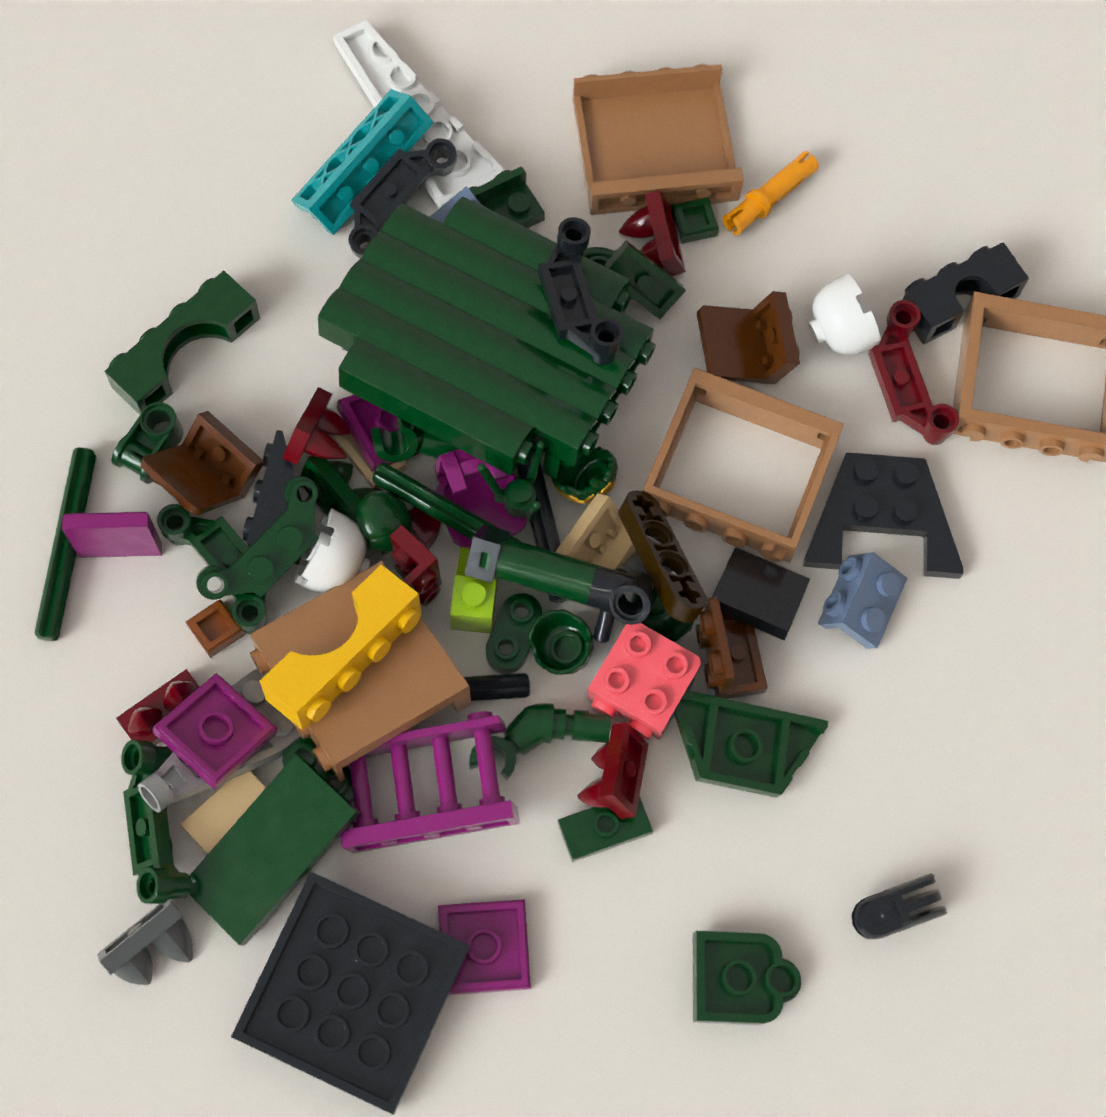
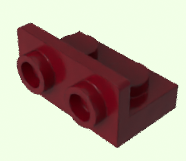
(416, 565)

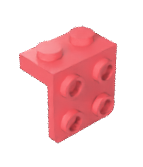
(643, 680)

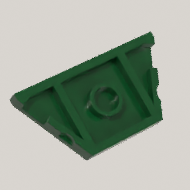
(744, 743)

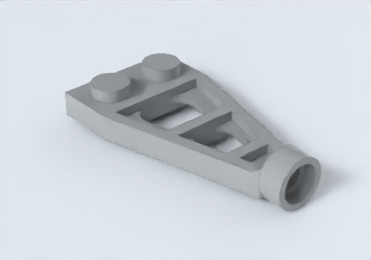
(185, 784)

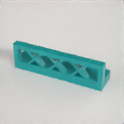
(391, 125)

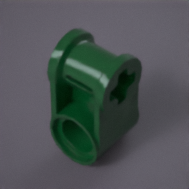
(144, 441)

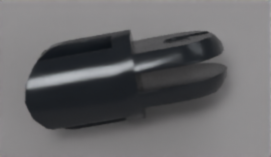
(889, 912)

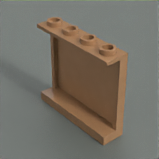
(653, 135)
(391, 694)

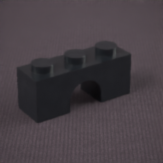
(986, 271)

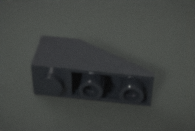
(269, 491)

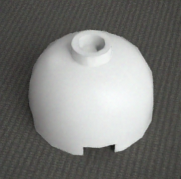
(843, 318)
(334, 555)

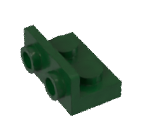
(511, 198)

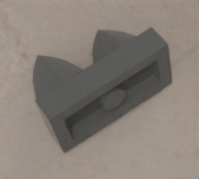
(161, 929)

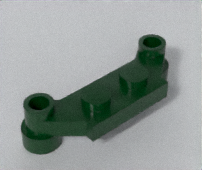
(217, 546)
(272, 551)
(149, 829)

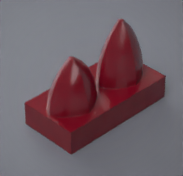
(657, 221)
(313, 431)
(141, 717)
(622, 777)

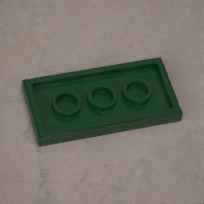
(270, 849)

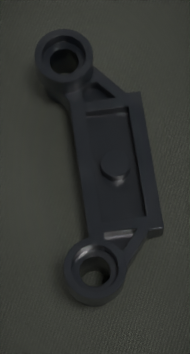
(396, 185)
(571, 299)

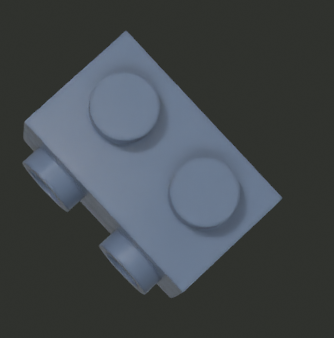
(863, 598)

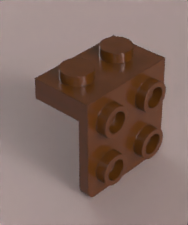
(749, 343)
(207, 468)
(732, 654)

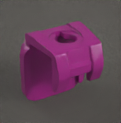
(464, 485)

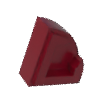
(424, 527)

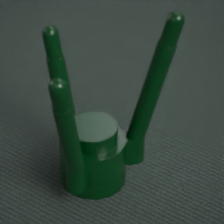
(519, 494)

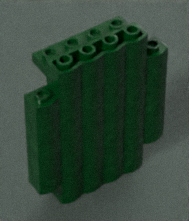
(462, 342)

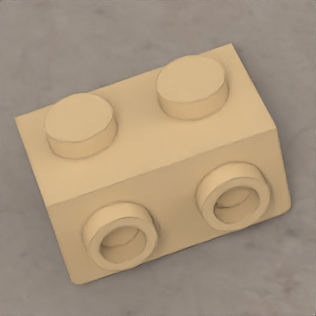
(599, 536)

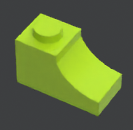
(472, 600)

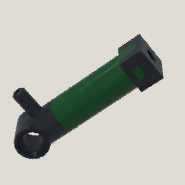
(500, 557)

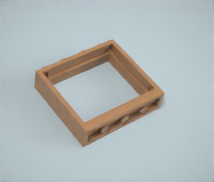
(1037, 321)
(762, 411)

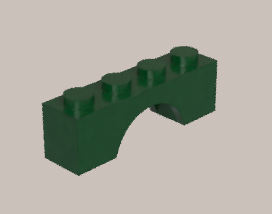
(216, 311)

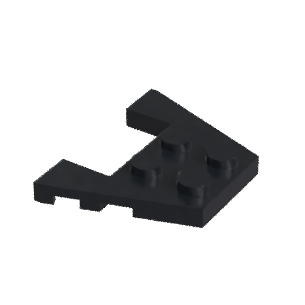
(885, 498)

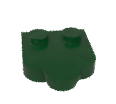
(740, 978)

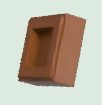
(215, 628)

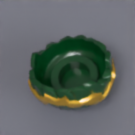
(590, 476)

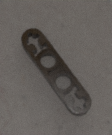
(679, 593)

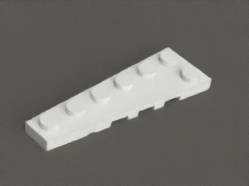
(381, 70)

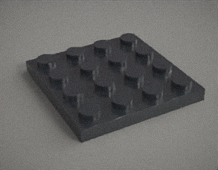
(351, 992)

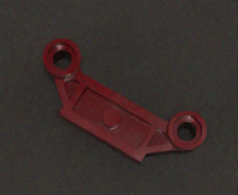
(902, 380)

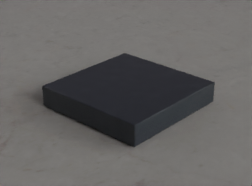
(760, 593)

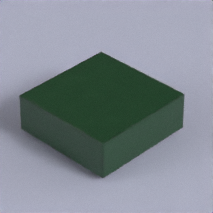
(695, 220)

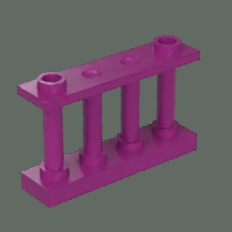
(450, 816)

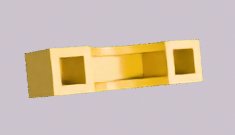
(308, 684)

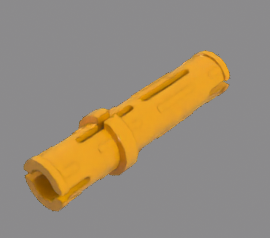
(761, 200)

